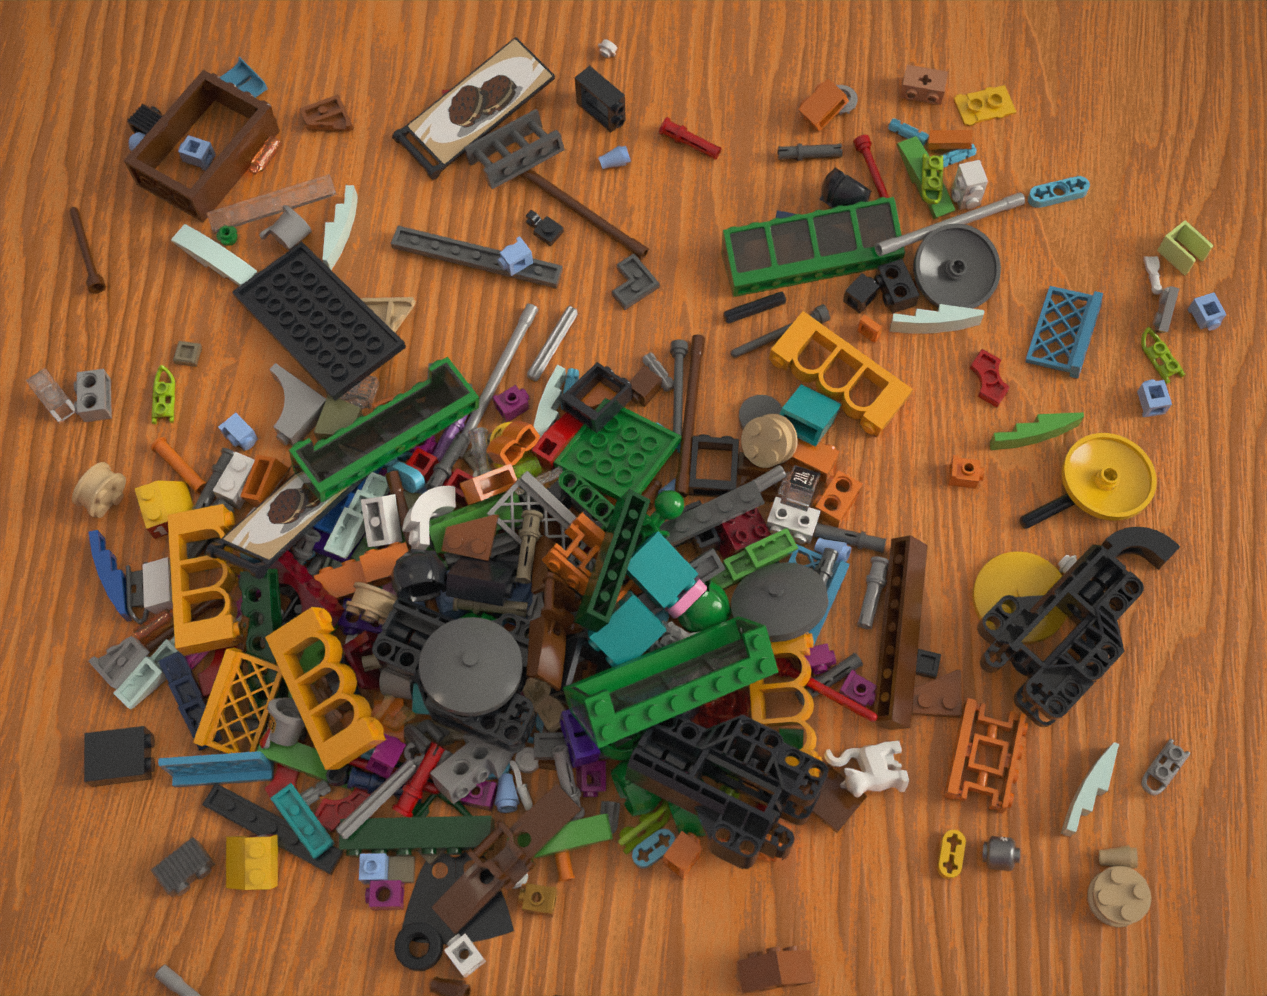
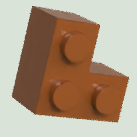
(776, 969)

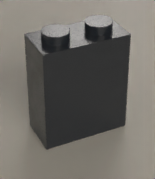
(481, 581)
(118, 756)

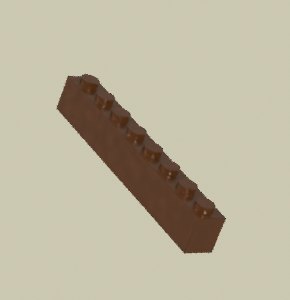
(900, 633)

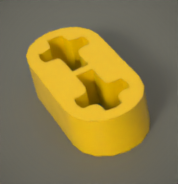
(957, 854)

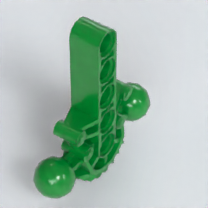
(668, 505)

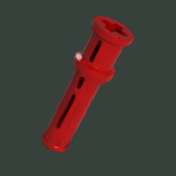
(680, 134)
(413, 790)

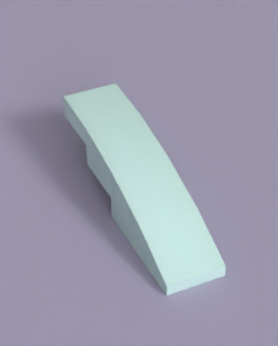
(338, 231)
(213, 255)
(944, 320)
(550, 401)
(351, 524)
(145, 677)
(1094, 783)

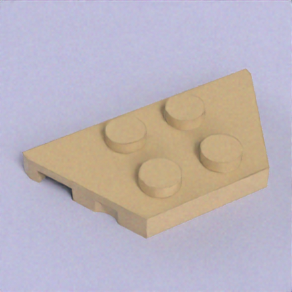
(391, 310)

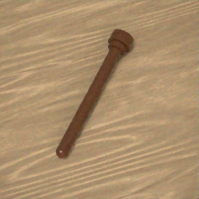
(94, 281)
(169, 632)

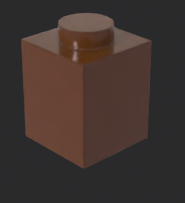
(645, 386)

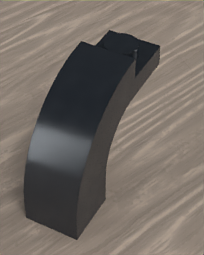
(1142, 541)

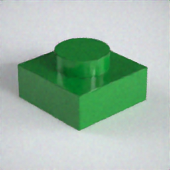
(792, 736)

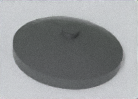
(957, 266)
(783, 598)
(470, 666)

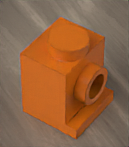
(960, 477)

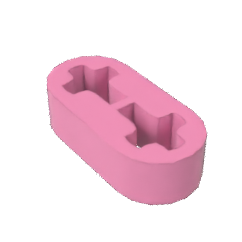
(687, 598)

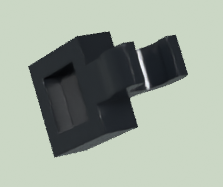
(545, 229)

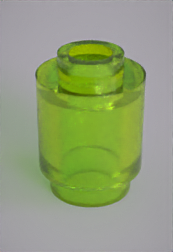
(528, 464)

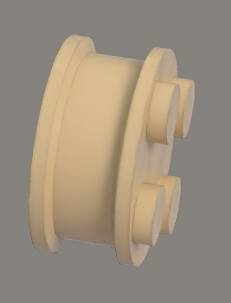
(769, 440)
(99, 489)
(371, 602)
(1119, 896)

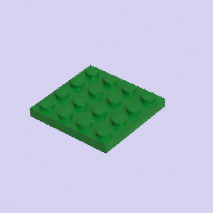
(621, 454)

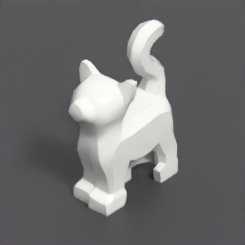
(874, 764)

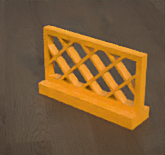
(222, 692)

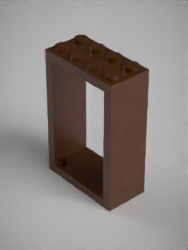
(225, 169)

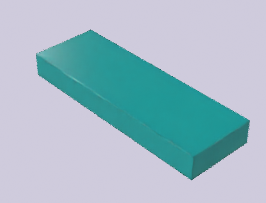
(302, 820)

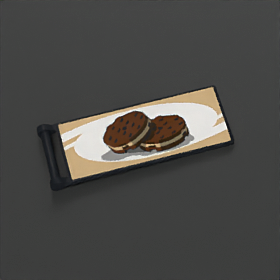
(475, 106)
(275, 526)

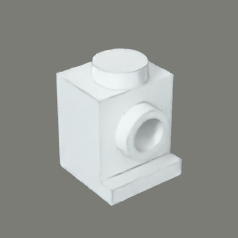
(456, 946)

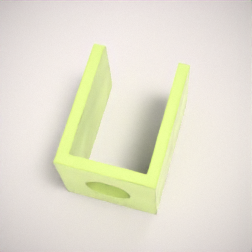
(1191, 240)

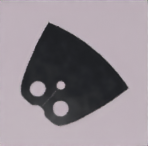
(488, 923)

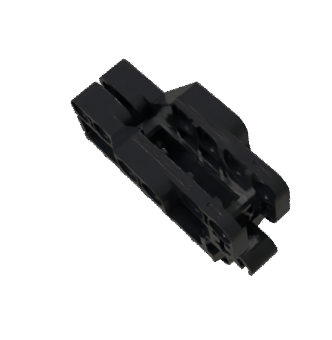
(1092, 638)
(393, 641)
(716, 754)

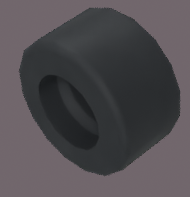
(404, 938)

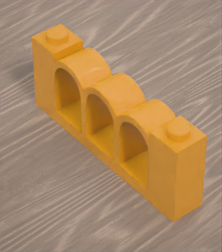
(872, 417)
(215, 631)
(797, 648)
(364, 731)

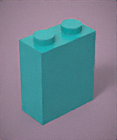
(810, 414)
(660, 571)
(629, 631)

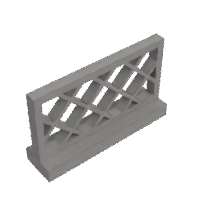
(541, 497)

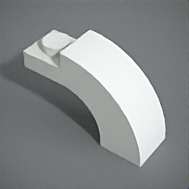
(429, 505)

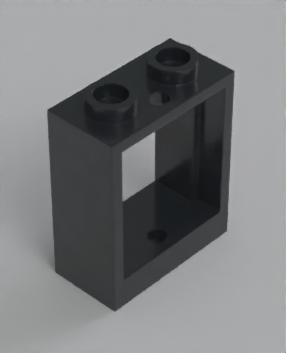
(600, 99)
(582, 412)
(709, 487)
(574, 648)

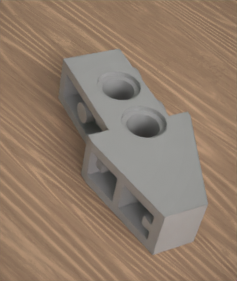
(470, 766)

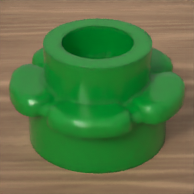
(229, 239)

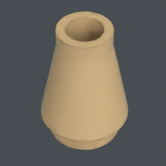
(1119, 856)

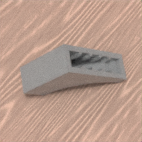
(300, 408)

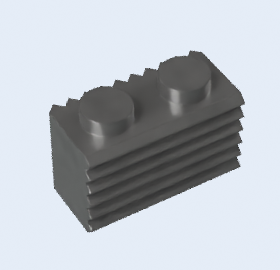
(183, 867)

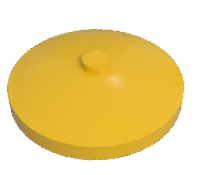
(1109, 476)
(1018, 576)

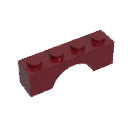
(309, 590)

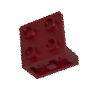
(741, 532)
(354, 650)

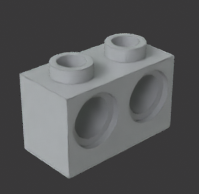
(98, 394)

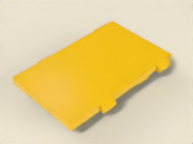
(984, 105)

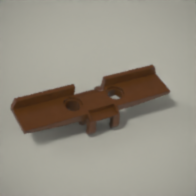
(547, 647)
(470, 894)

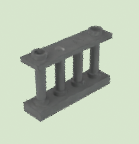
(522, 159)

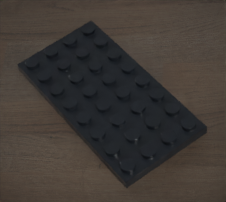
(319, 320)

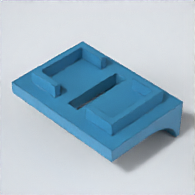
(242, 72)

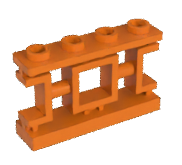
(578, 577)
(967, 750)

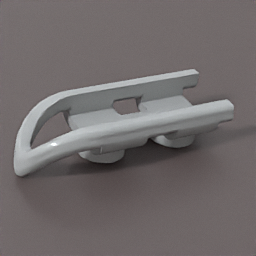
(1161, 771)

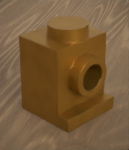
(547, 903)

